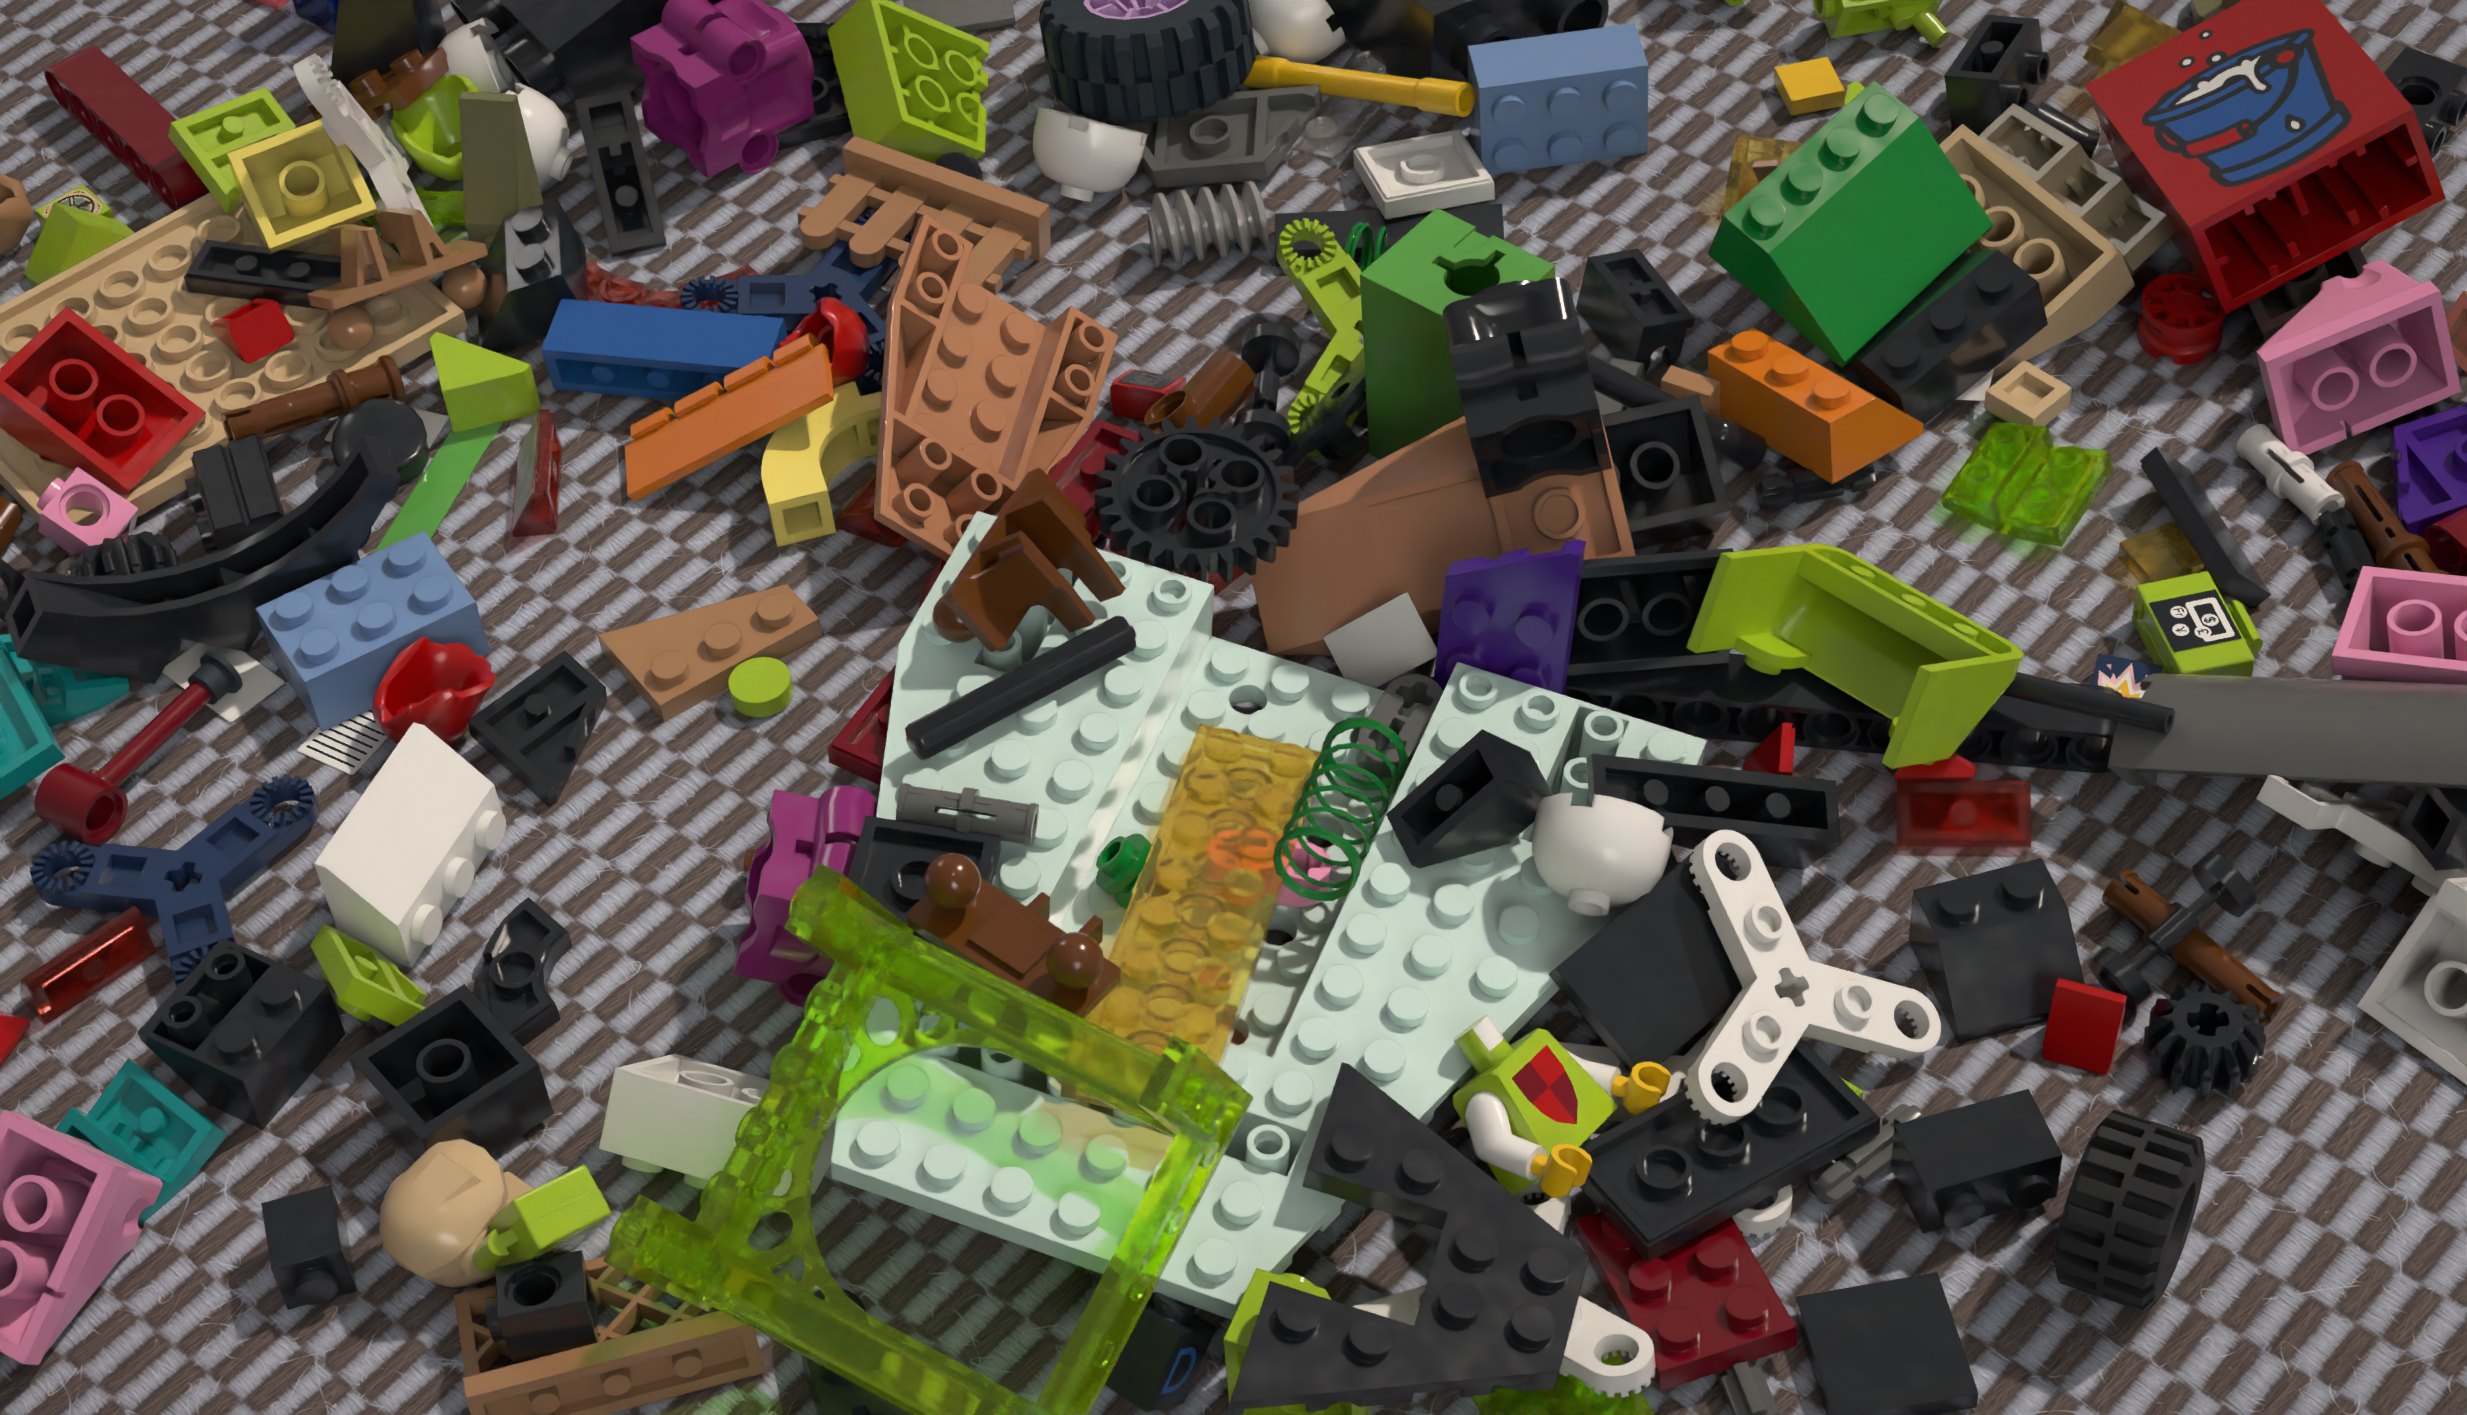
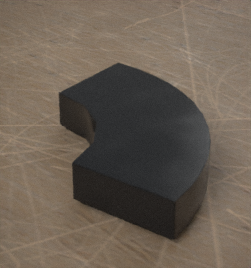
(519, 968)

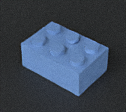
(1559, 99)
(351, 625)

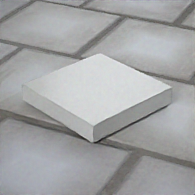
(1423, 174)

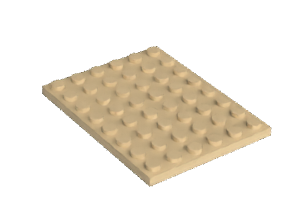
(143, 305)

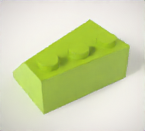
(911, 80)

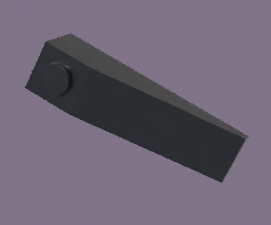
(1783, 815)

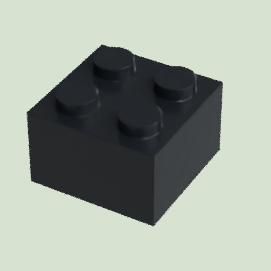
(452, 1078)

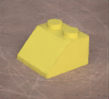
(299, 185)

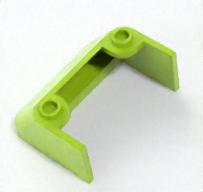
(1862, 635)

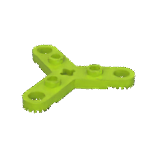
(1334, 295)

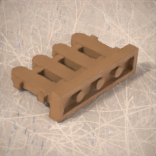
(906, 187)

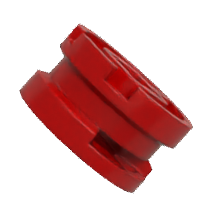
(2179, 319)

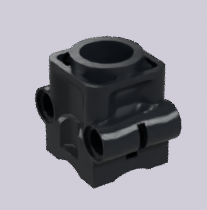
(1525, 384)

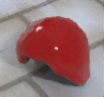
(841, 333)
(432, 688)

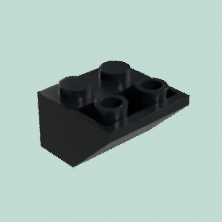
(245, 1031)

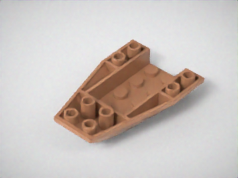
(973, 393)
(1404, 526)

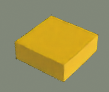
(1809, 86)

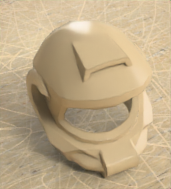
(444, 1210)

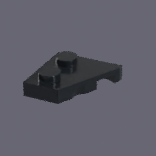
(542, 725)

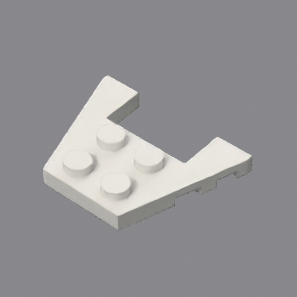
(2377, 833)

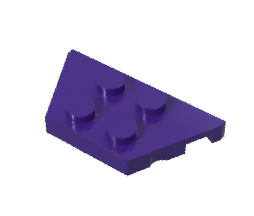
(2430, 468)
(1512, 615)

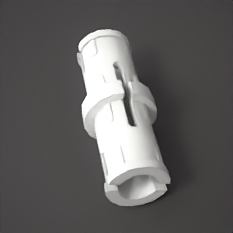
(2273, 457)

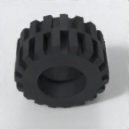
(2129, 1210)

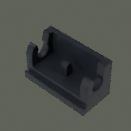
(1632, 308)

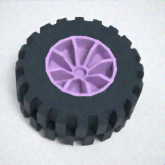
(1145, 55)

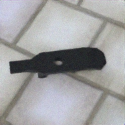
(1326, 425)

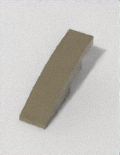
(2080, 183)

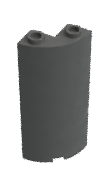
(2299, 731)

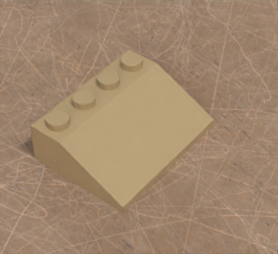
(2074, 264)

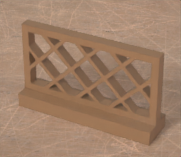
(616, 1371)

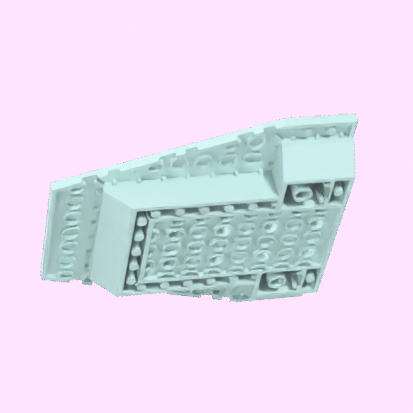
(1363, 983)

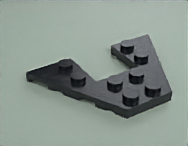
(1492, 1301)

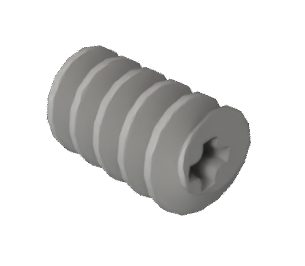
(1207, 222)

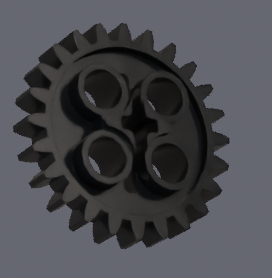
(1227, 525)

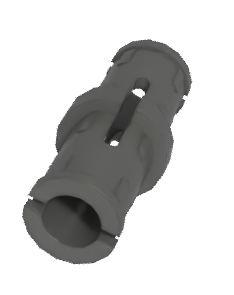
(1014, 820)

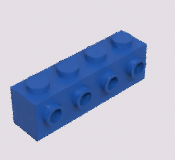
(651, 348)

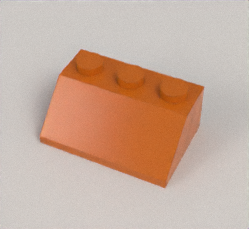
(1805, 406)

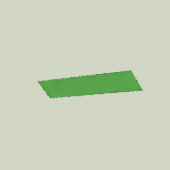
(440, 484)

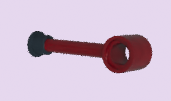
(90, 801)

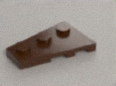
(398, 88)

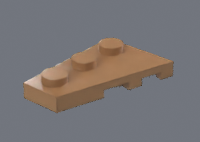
(693, 652)

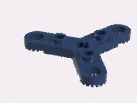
(796, 296)
(146, 877)

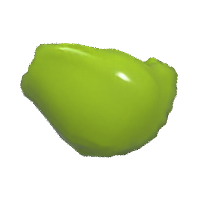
(432, 127)

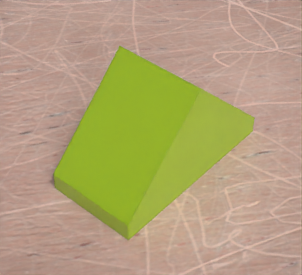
(70, 238)
(482, 384)

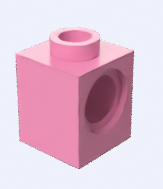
(83, 490)

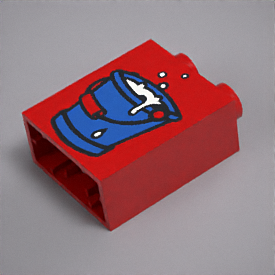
(2265, 144)

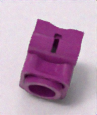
(724, 81)
(801, 837)

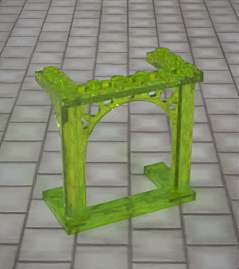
(879, 959)

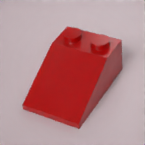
(92, 404)

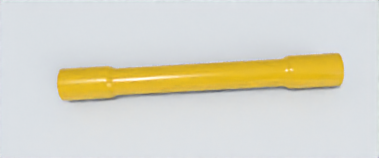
(1426, 94)

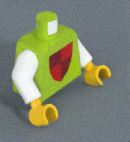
(1540, 1104)

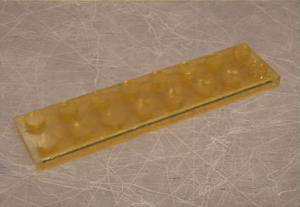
(1205, 896)

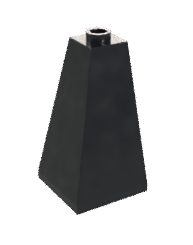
(379, 32)

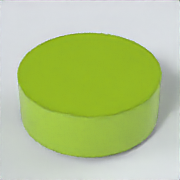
(760, 687)

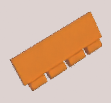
(719, 423)

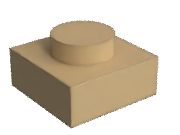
(2027, 396)

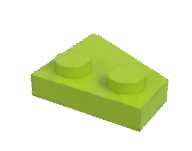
(229, 126)
(365, 979)

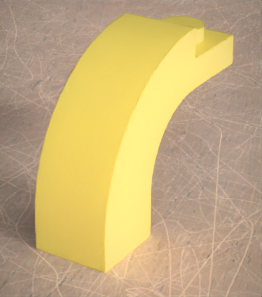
(809, 455)

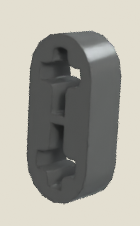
(1389, 710)

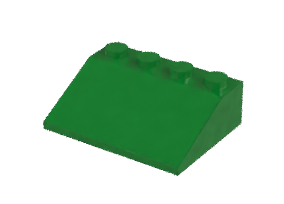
(1852, 225)

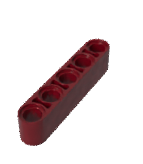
(125, 123)

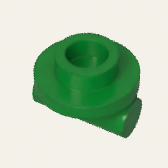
(1121, 866)

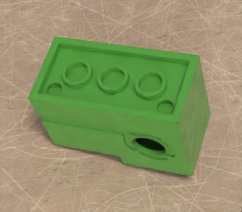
(1404, 331)

